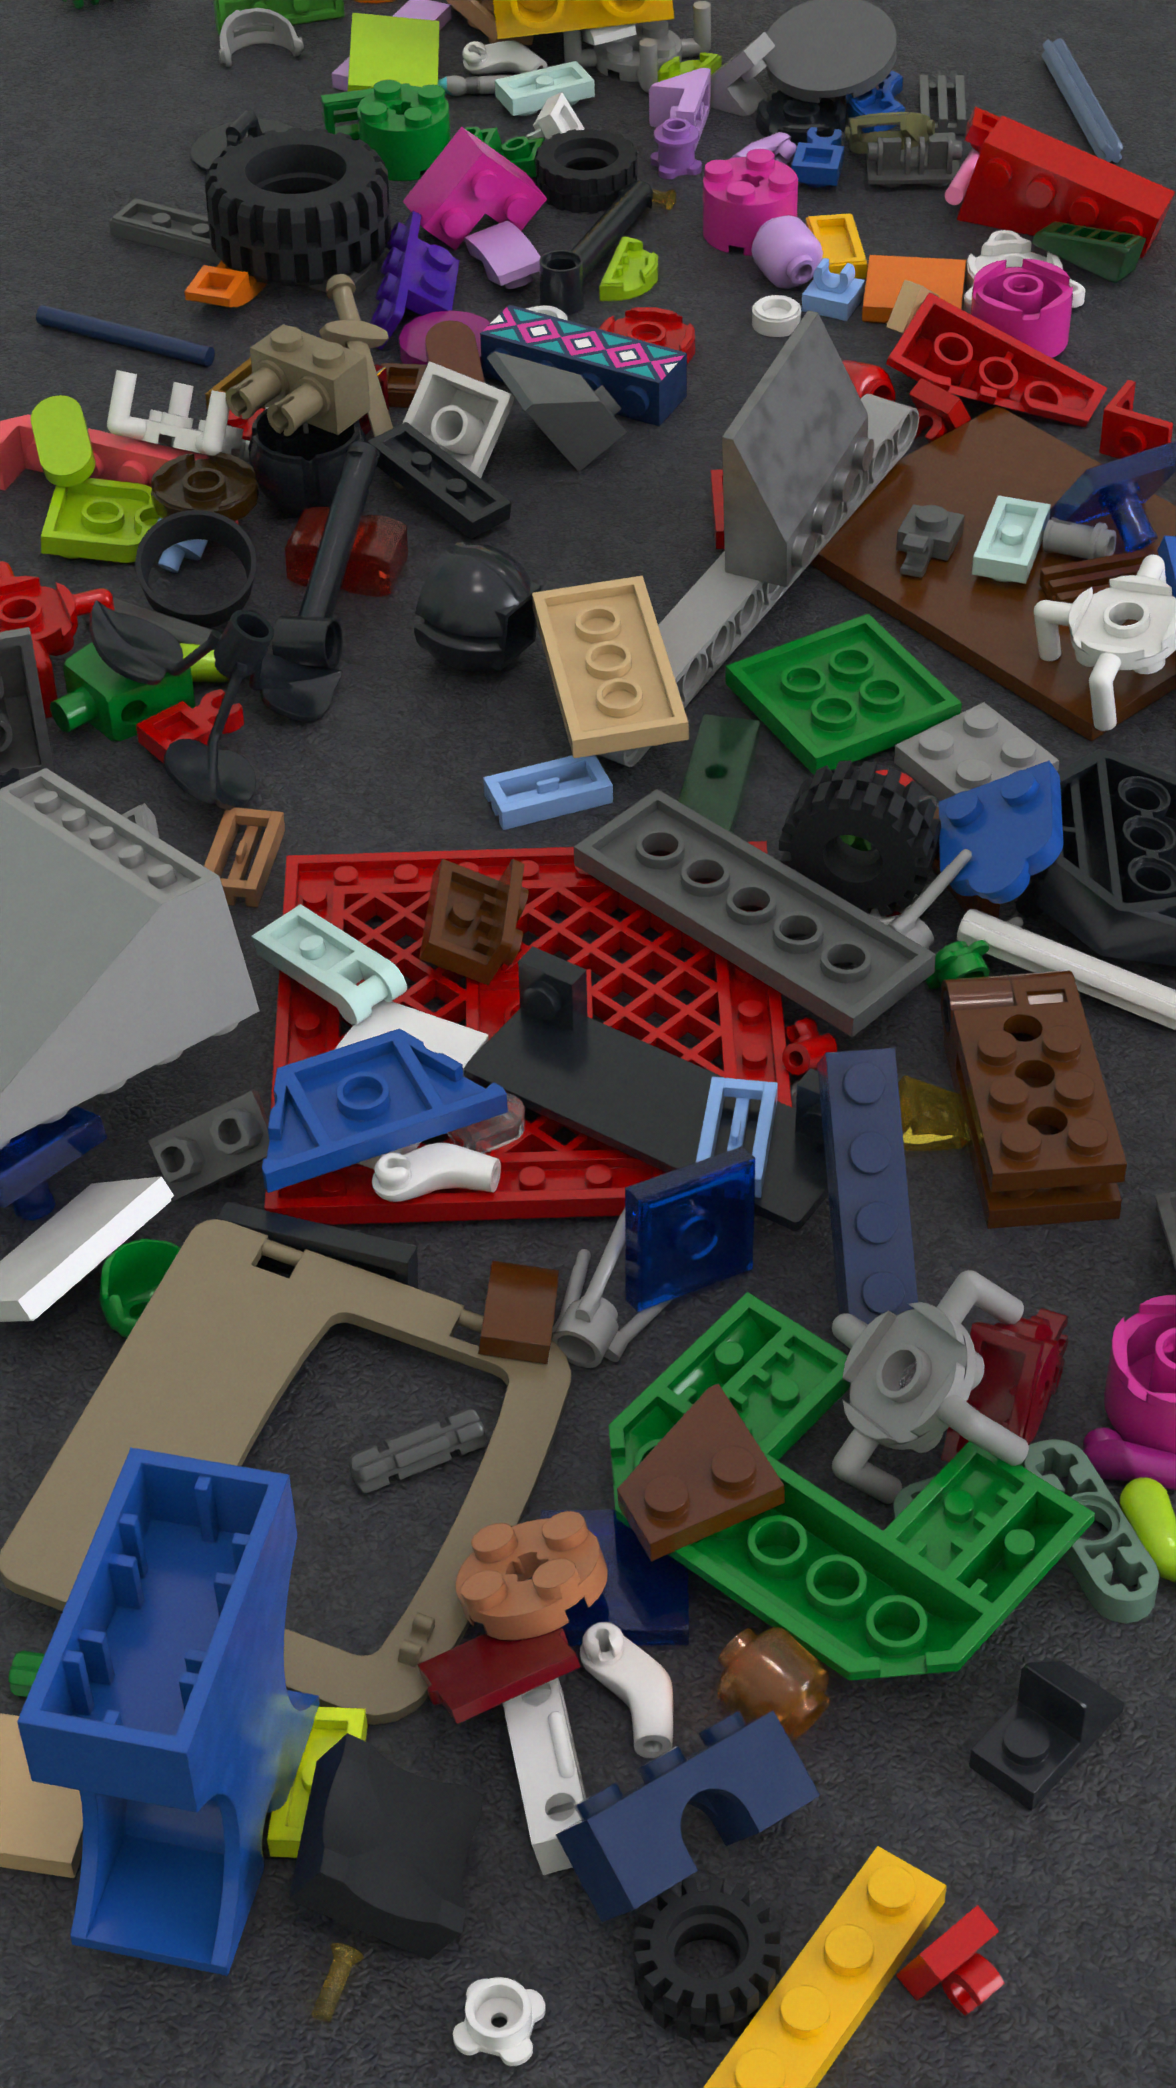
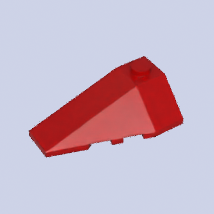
(991, 366)

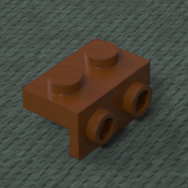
(473, 920)

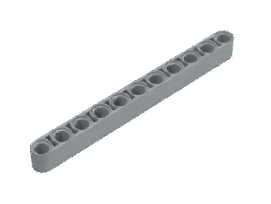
(727, 606)

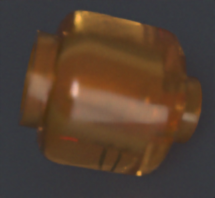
(770, 1675)

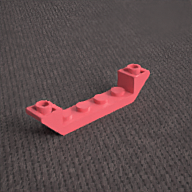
(115, 456)

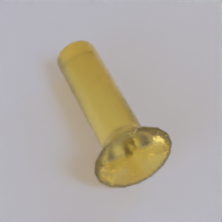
(667, 198)
(344, 1959)

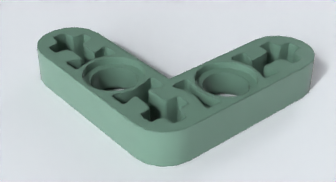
(1089, 1558)

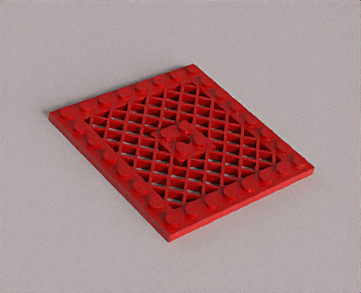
(553, 1177)

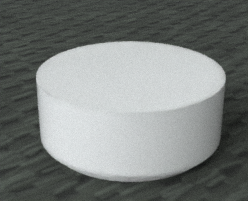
(776, 316)

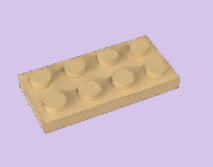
(609, 667)

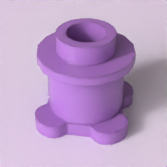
(676, 149)

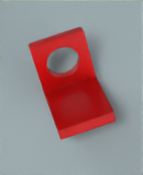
(1128, 431)

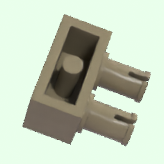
(303, 382)

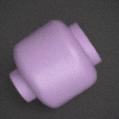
(786, 251)

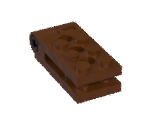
(1032, 1099)

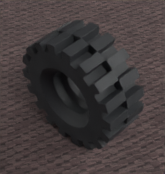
(872, 809)

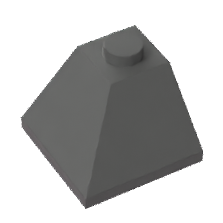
(563, 407)

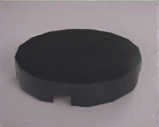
(798, 116)

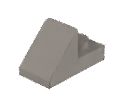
(734, 82)

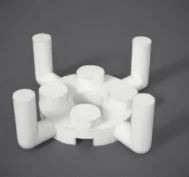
(175, 426)
(1102, 640)

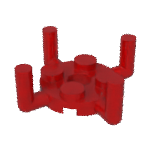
(49, 616)

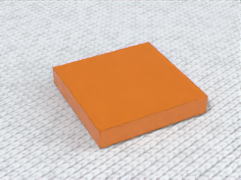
(888, 274)

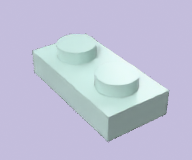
(528, 91)
(1011, 539)

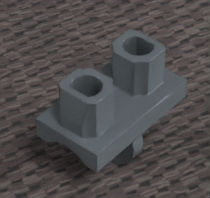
(213, 1145)

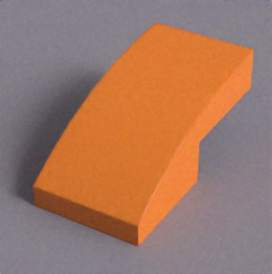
(223, 286)

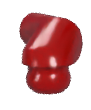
(805, 1046)

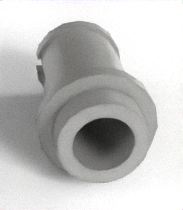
(1078, 539)

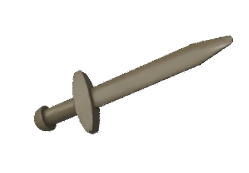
(359, 337)

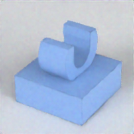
(833, 293)

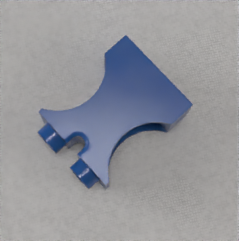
(174, 1706)

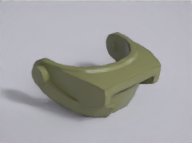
(912, 125)

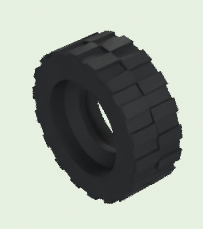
(585, 169)

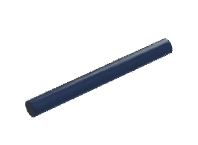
(125, 335)

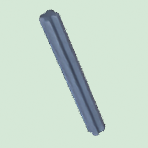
(1082, 101)

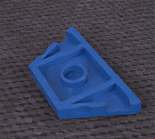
(366, 1105)

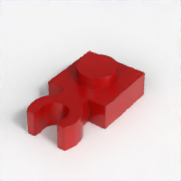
(186, 723)

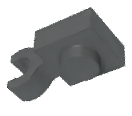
(926, 534)

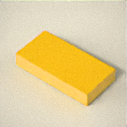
(839, 242)

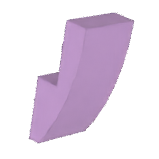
(505, 254)

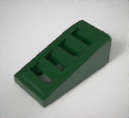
(1093, 249)

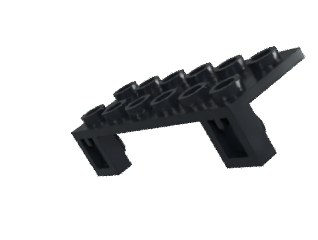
(638, 1093)

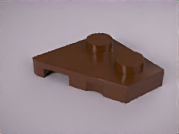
(699, 1479)

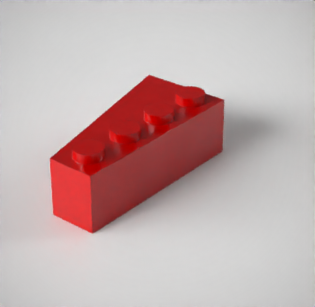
(1034, 179)

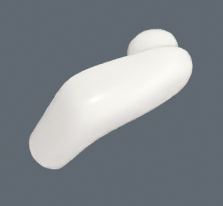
(500, 58)
(432, 1169)
(636, 1681)

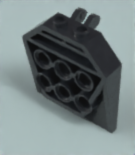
(1116, 859)

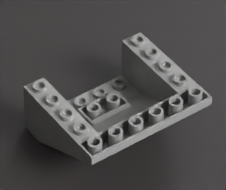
(105, 952)

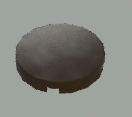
(212, 484)

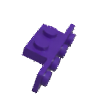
(414, 278)

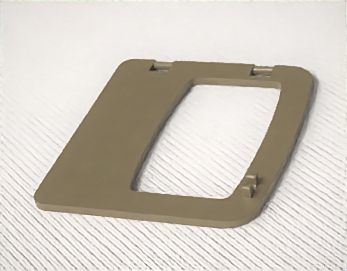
(202, 1385)

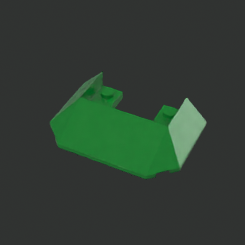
(837, 1583)

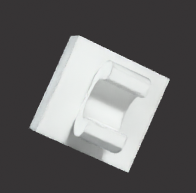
(555, 118)

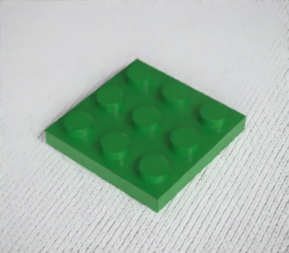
(841, 693)

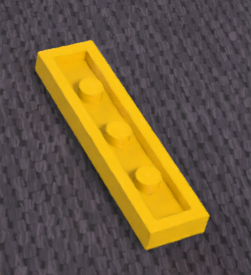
(834, 1978)

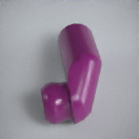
(1126, 1460)

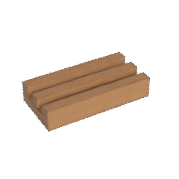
(255, 820)

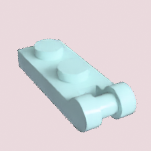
(329, 963)

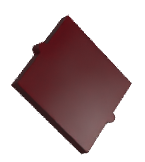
(494, 1671)

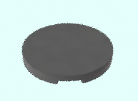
(831, 49)

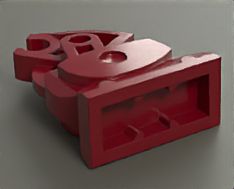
(1019, 1374)

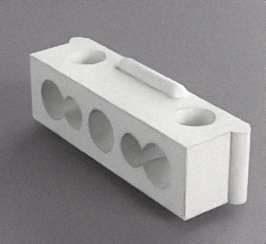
(545, 1769)

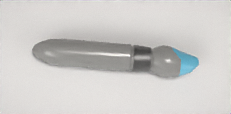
(458, 86)

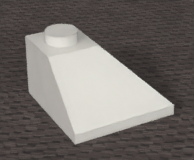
(459, 415)

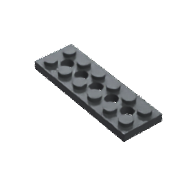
(755, 941)

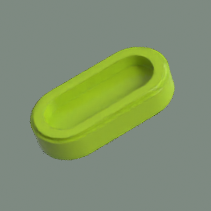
(62, 441)

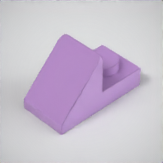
(682, 97)

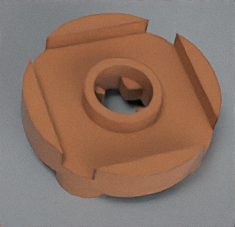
(553, 1551)

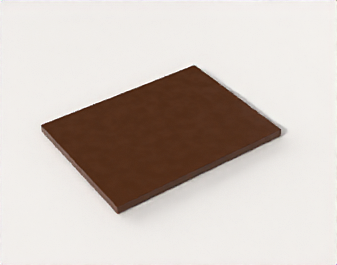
(974, 615)

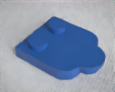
(1008, 827)

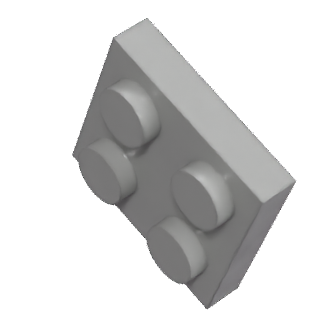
(968, 752)

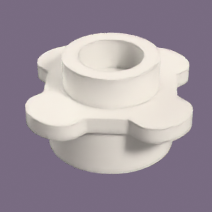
(496, 1999)

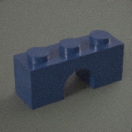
(633, 1842)

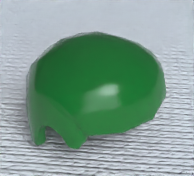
(130, 1280)

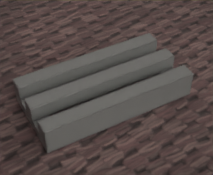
(942, 90)

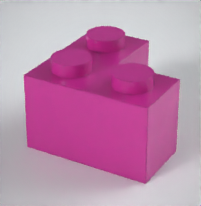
(468, 183)

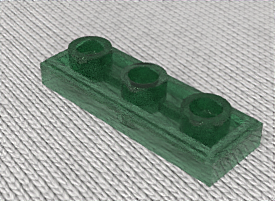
(720, 768)

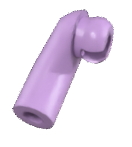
(777, 143)

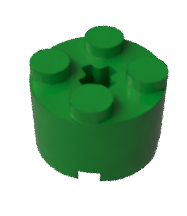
(405, 126)

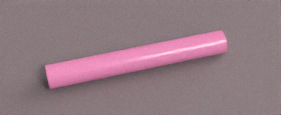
(959, 185)

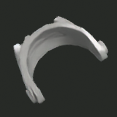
(256, 27)

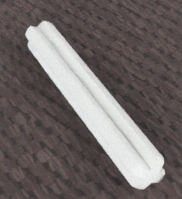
(1090, 974)

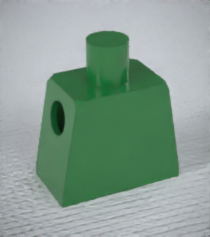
(112, 701)

